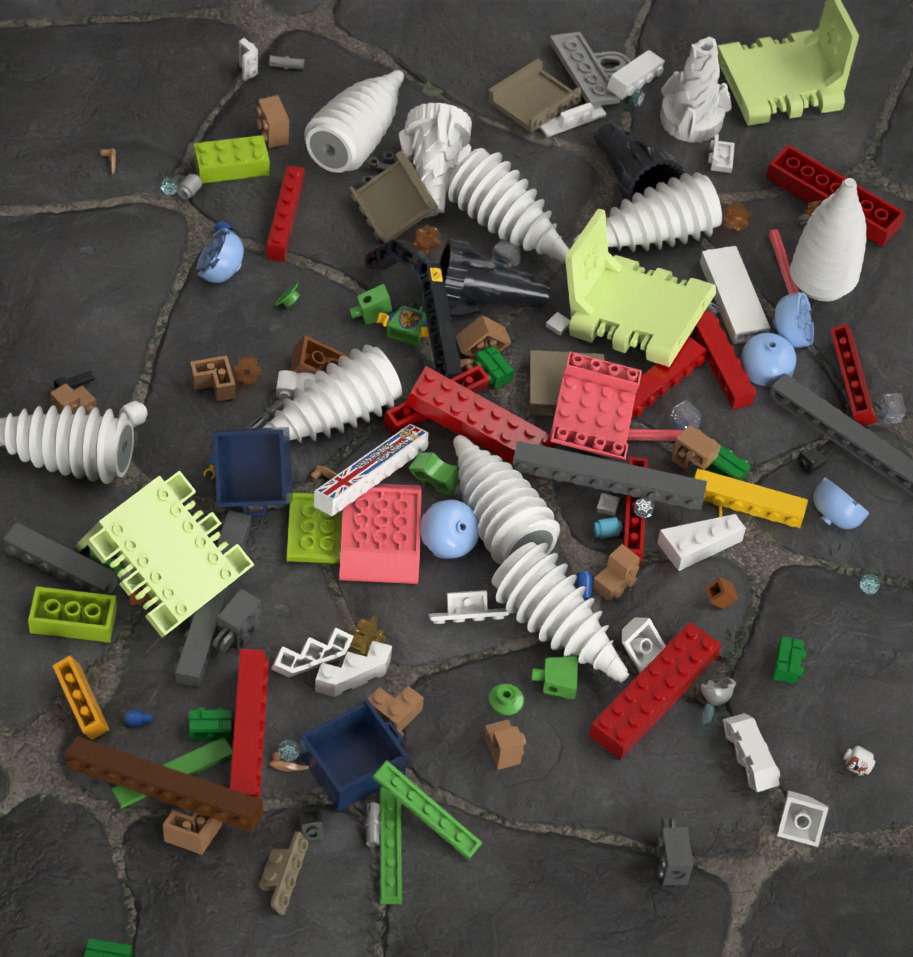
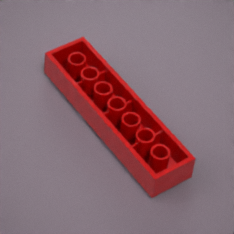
(817, 182)
(472, 415)
(655, 690)
(249, 722)

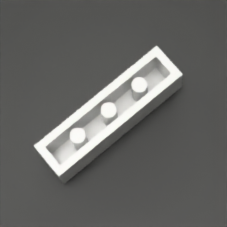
(635, 74)

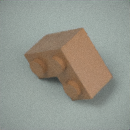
(481, 335)
(216, 374)
(66, 396)
(694, 447)
(618, 574)
(398, 710)
(505, 743)
(190, 832)

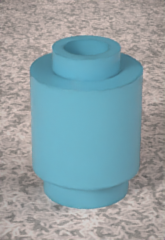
(607, 528)

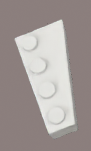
(700, 540)

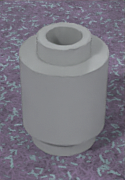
(189, 186)

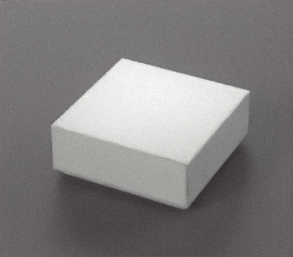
(558, 324)
(608, 504)

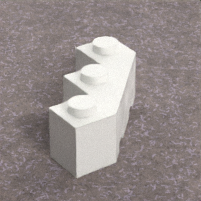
(312, 654)
(354, 671)
(752, 752)

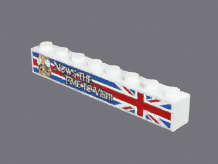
(370, 469)

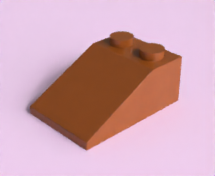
(313, 356)

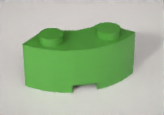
(434, 471)

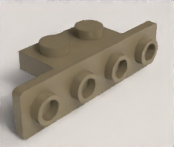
(283, 870)

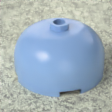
(221, 257)
(793, 320)
(768, 358)
(838, 506)
(449, 529)

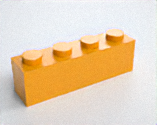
(81, 697)

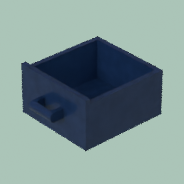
(253, 468)
(350, 751)

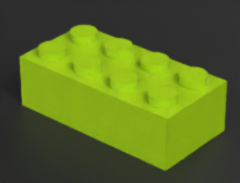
(231, 159)
(72, 614)

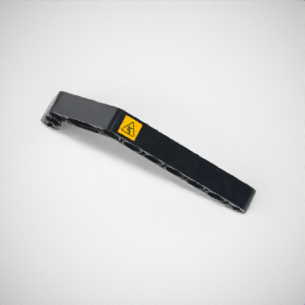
(433, 296)

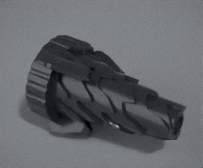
(634, 162)
(478, 279)

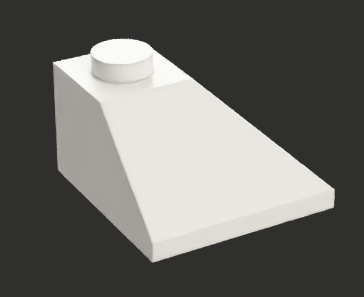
(642, 641)
(802, 819)

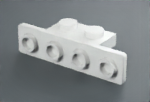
(572, 118)
(467, 605)

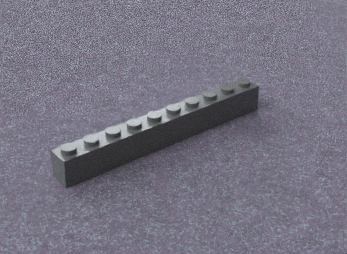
(844, 431)
(609, 475)
(204, 621)

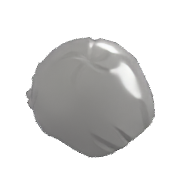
(718, 692)

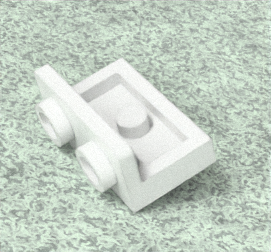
(248, 59)
(721, 156)

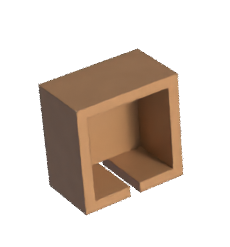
(273, 121)

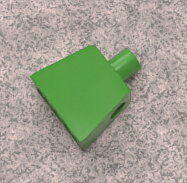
(371, 304)
(558, 676)

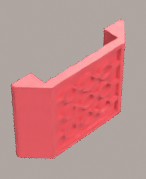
(595, 406)
(382, 535)

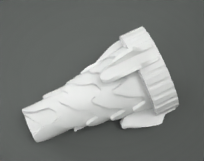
(693, 99)
(437, 140)

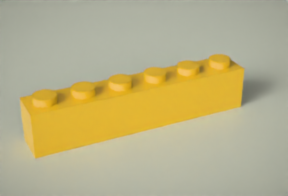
(753, 499)

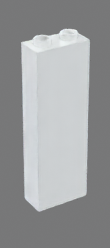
(734, 294)

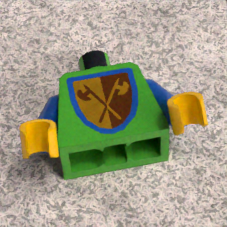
(406, 324)

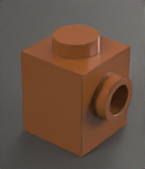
(721, 592)

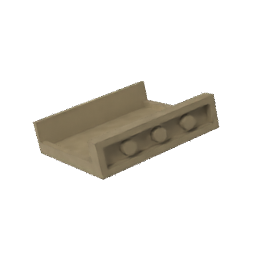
(532, 96)
(394, 200)
(546, 378)

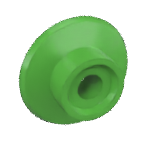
(288, 296)
(504, 705)

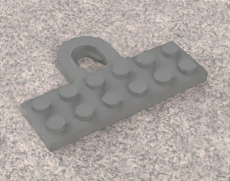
(586, 67)

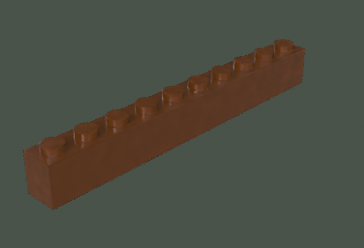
(164, 784)

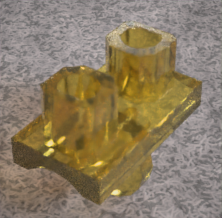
(369, 628)

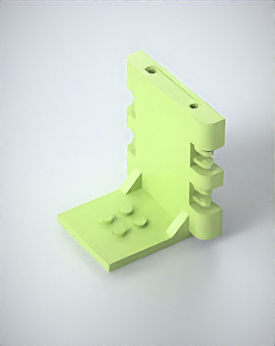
(791, 74)
(626, 303)
(166, 551)

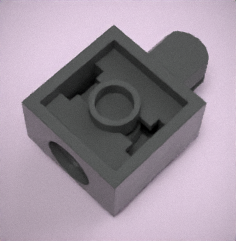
(238, 621)
(673, 854)

